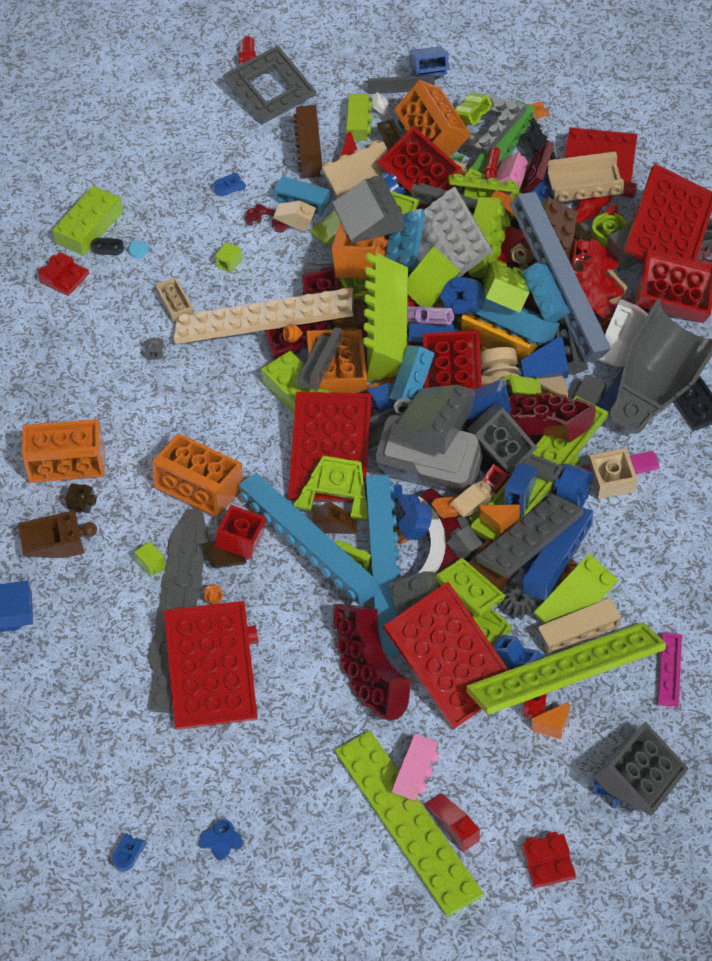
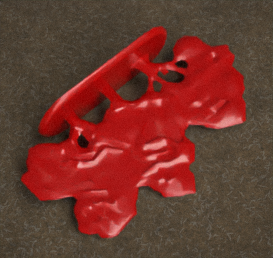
(593, 277)

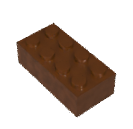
(308, 141)
(563, 222)

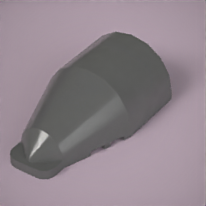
(657, 369)

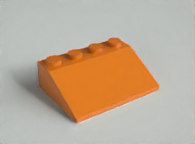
(348, 367)

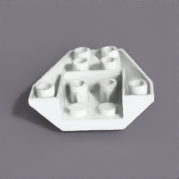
(621, 331)

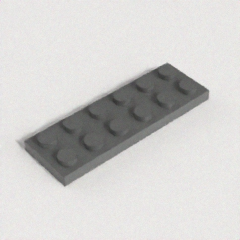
(529, 535)

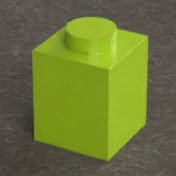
(228, 257)
(150, 559)

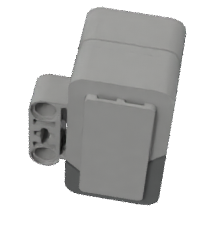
(447, 472)

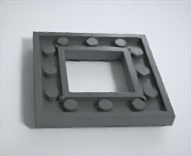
(275, 58)
(508, 113)

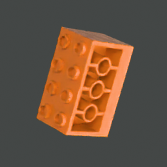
(433, 116)
(351, 257)
(63, 450)
(197, 475)

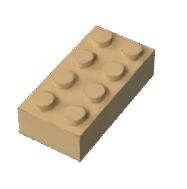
(174, 298)

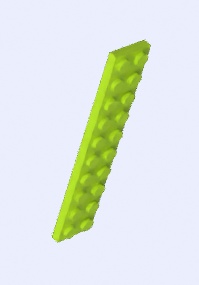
(551, 449)
(565, 668)
(409, 825)

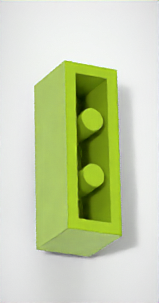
(359, 116)

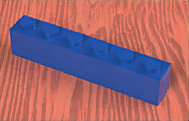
(555, 557)

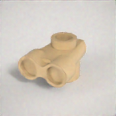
(522, 260)

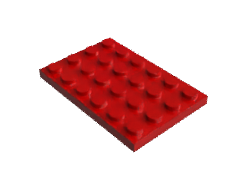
(669, 216)
(330, 427)
(445, 651)
(210, 665)

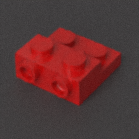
(62, 274)
(548, 860)

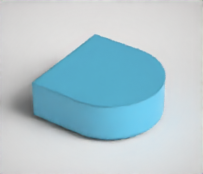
(138, 249)

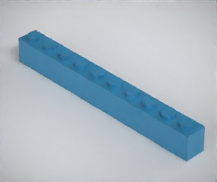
(308, 539)
(383, 552)

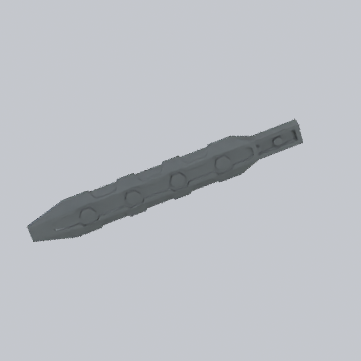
(180, 590)

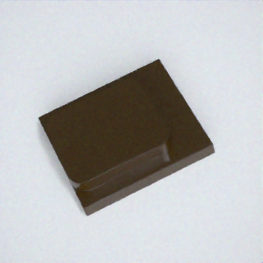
(221, 558)

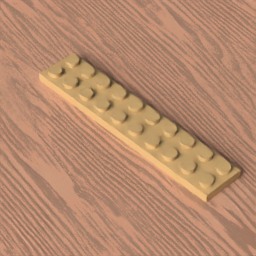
(264, 315)

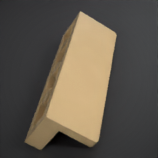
(579, 626)

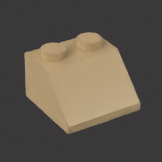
(613, 473)

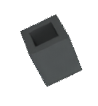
(464, 542)

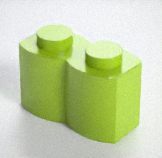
(473, 108)

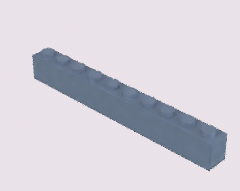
(549, 252)

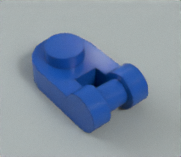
(224, 187)
(124, 858)

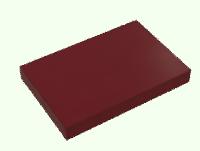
(537, 168)

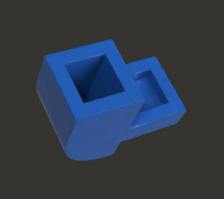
(417, 517)
(513, 652)

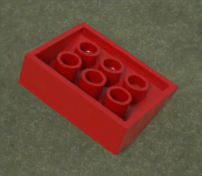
(590, 142)
(419, 161)
(678, 282)
(455, 359)

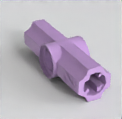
(429, 315)

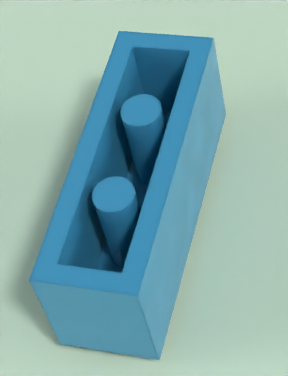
(294, 190)
(545, 292)
(412, 373)

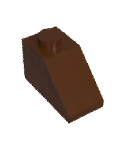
(334, 520)

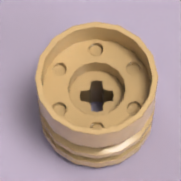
(499, 363)

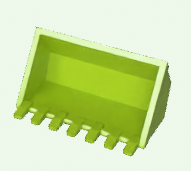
(386, 317)

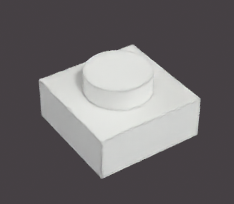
(380, 104)

